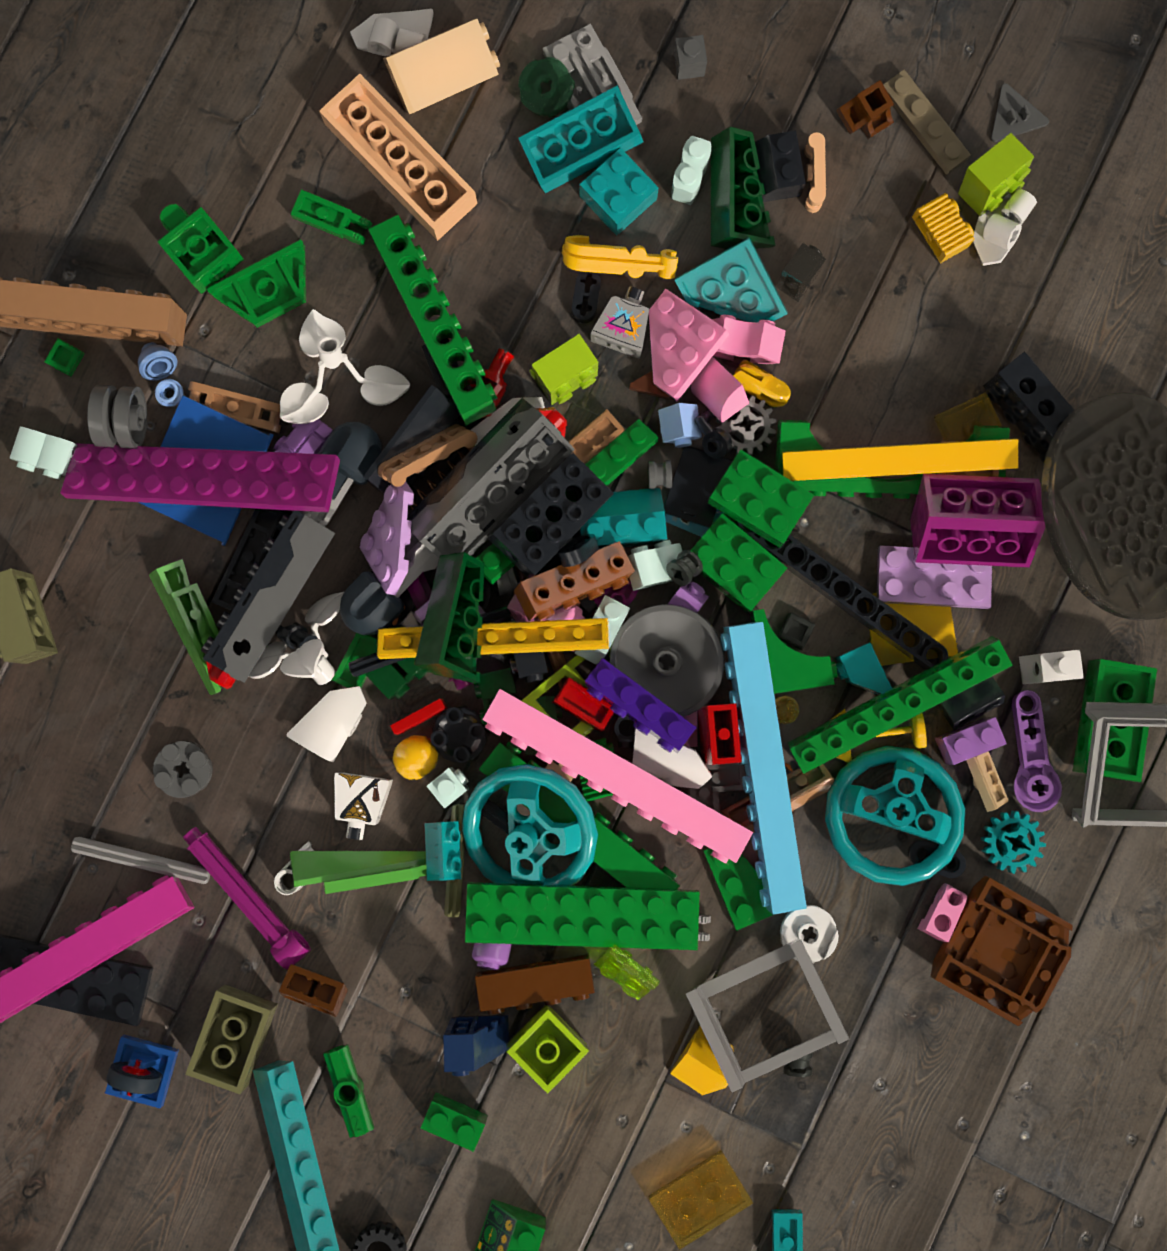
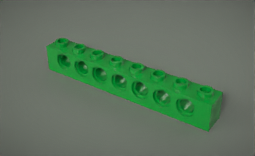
(394, 235)
(899, 703)

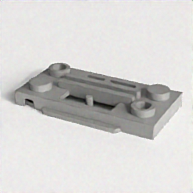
(590, 68)

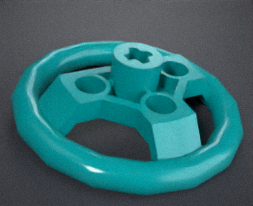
(911, 765)
(528, 833)

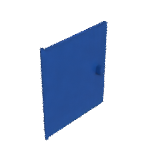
(205, 428)

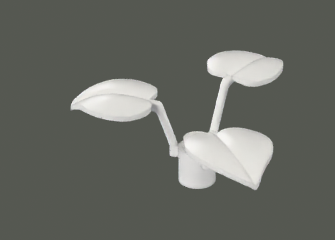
(324, 338)
(310, 658)

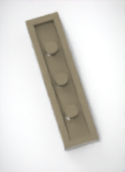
(926, 122)

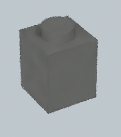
(690, 57)

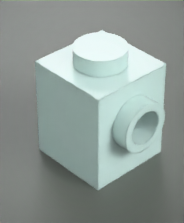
(449, 786)

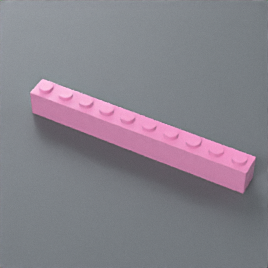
(616, 775)

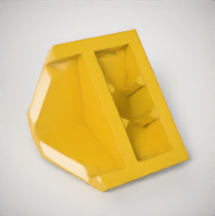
(699, 1067)

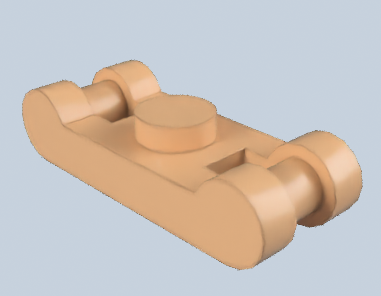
(815, 172)

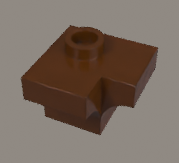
(868, 111)

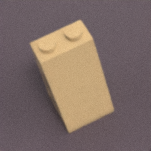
(442, 65)

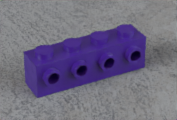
(639, 705)

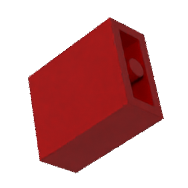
(719, 734)

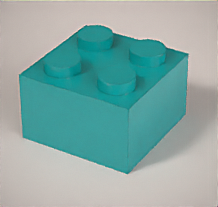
(618, 191)

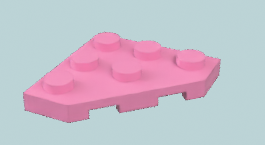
(680, 343)

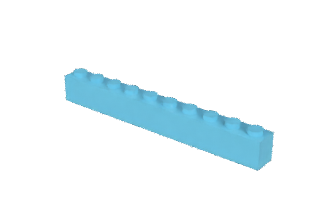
(764, 768)

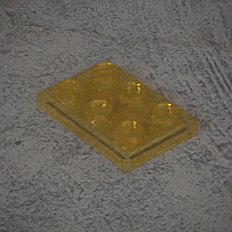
(700, 1199)

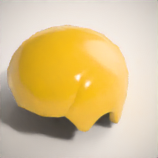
(415, 757)

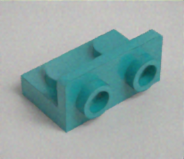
(443, 851)

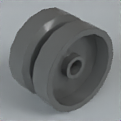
(117, 416)

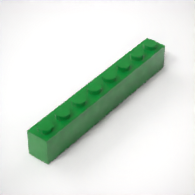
(612, 850)

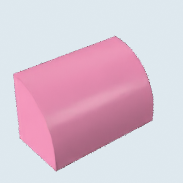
(719, 390)

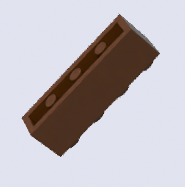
(535, 983)

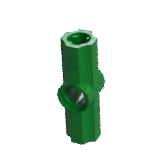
(353, 1108)

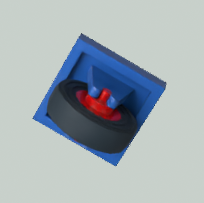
(141, 1071)

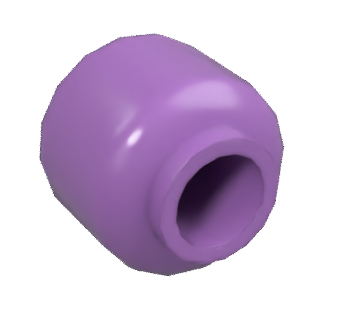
(491, 955)

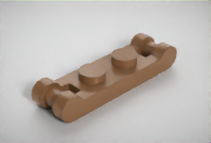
(238, 406)
(425, 453)

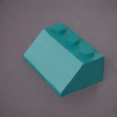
(629, 517)

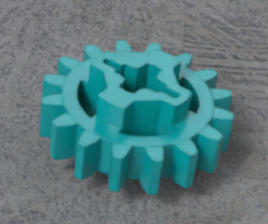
(1009, 852)

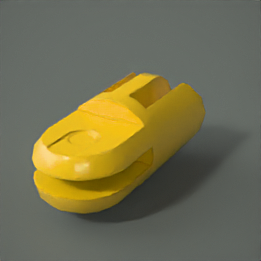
(762, 384)

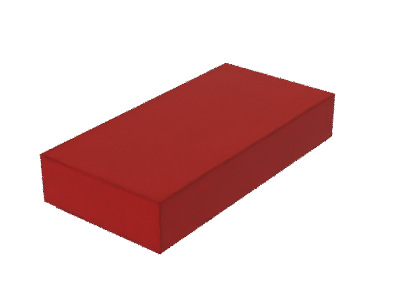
(579, 703)
(419, 717)

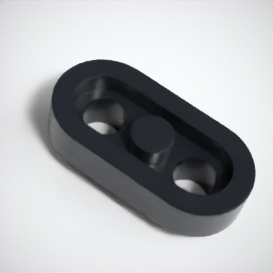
(958, 859)

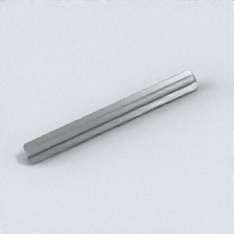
(140, 860)

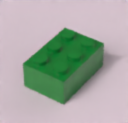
(760, 498)
(737, 563)

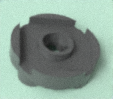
(168, 778)

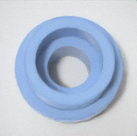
(163, 387)

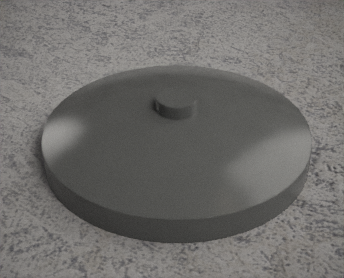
(671, 656)

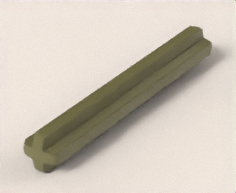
(454, 887)

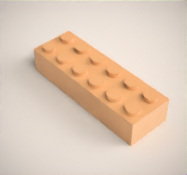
(398, 157)

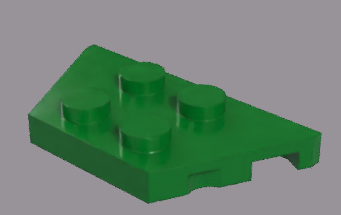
(266, 287)

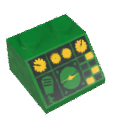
(510, 1229)

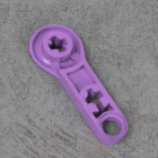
(1033, 759)

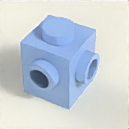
(679, 424)

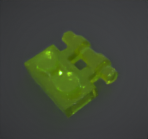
(626, 972)

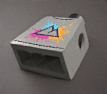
(623, 324)

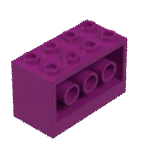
(977, 520)

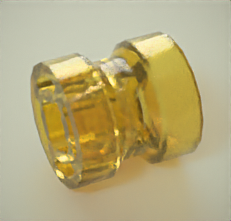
(787, 709)

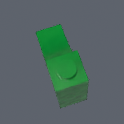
(790, 668)

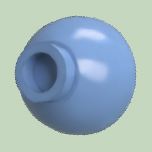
(156, 362)

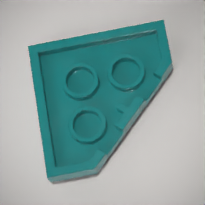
(733, 285)

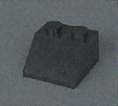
(780, 166)

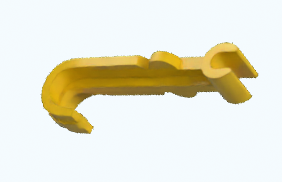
(587, 257)

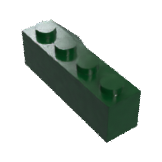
(737, 192)
(453, 619)

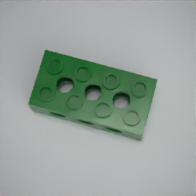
(1128, 742)

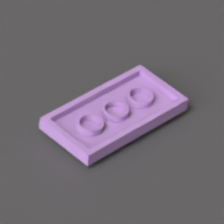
(930, 584)

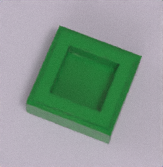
(64, 357)

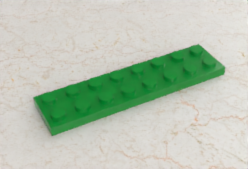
(582, 916)

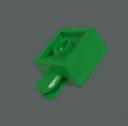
(197, 246)

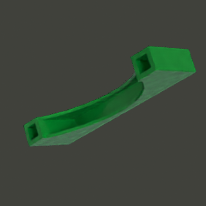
(796, 436)

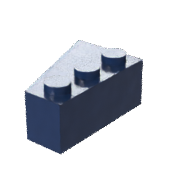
(474, 1042)

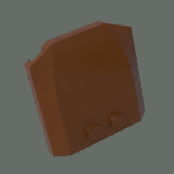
(1003, 939)

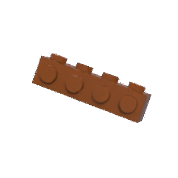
(567, 585)

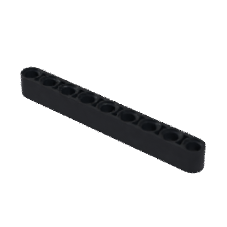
(848, 603)

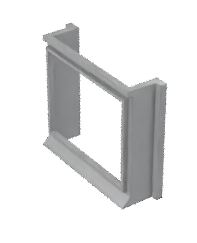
(1103, 716)
(716, 1037)

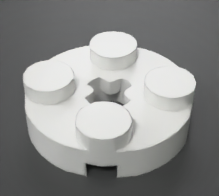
(824, 928)

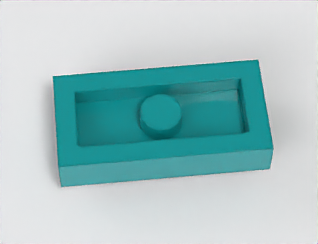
(787, 1230)

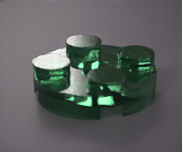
(541, 71)

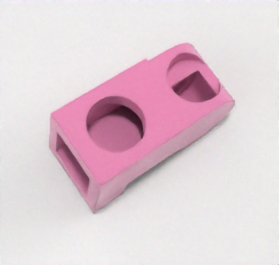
(943, 913)

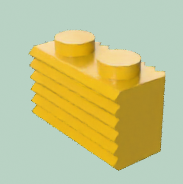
(943, 227)

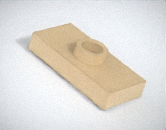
(987, 781)

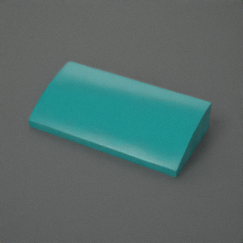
(580, 139)

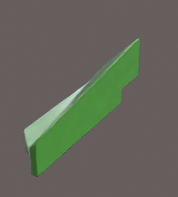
(188, 614)
(356, 869)

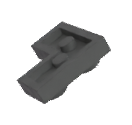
(724, 778)

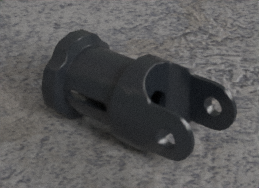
(294, 635)

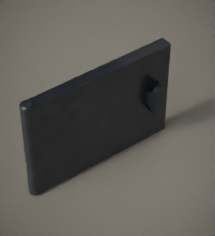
(693, 486)

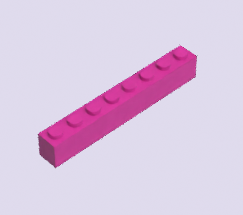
(91, 944)

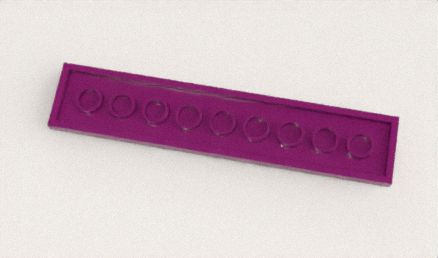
(202, 477)

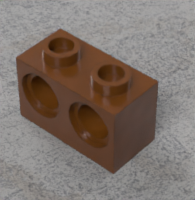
(313, 990)

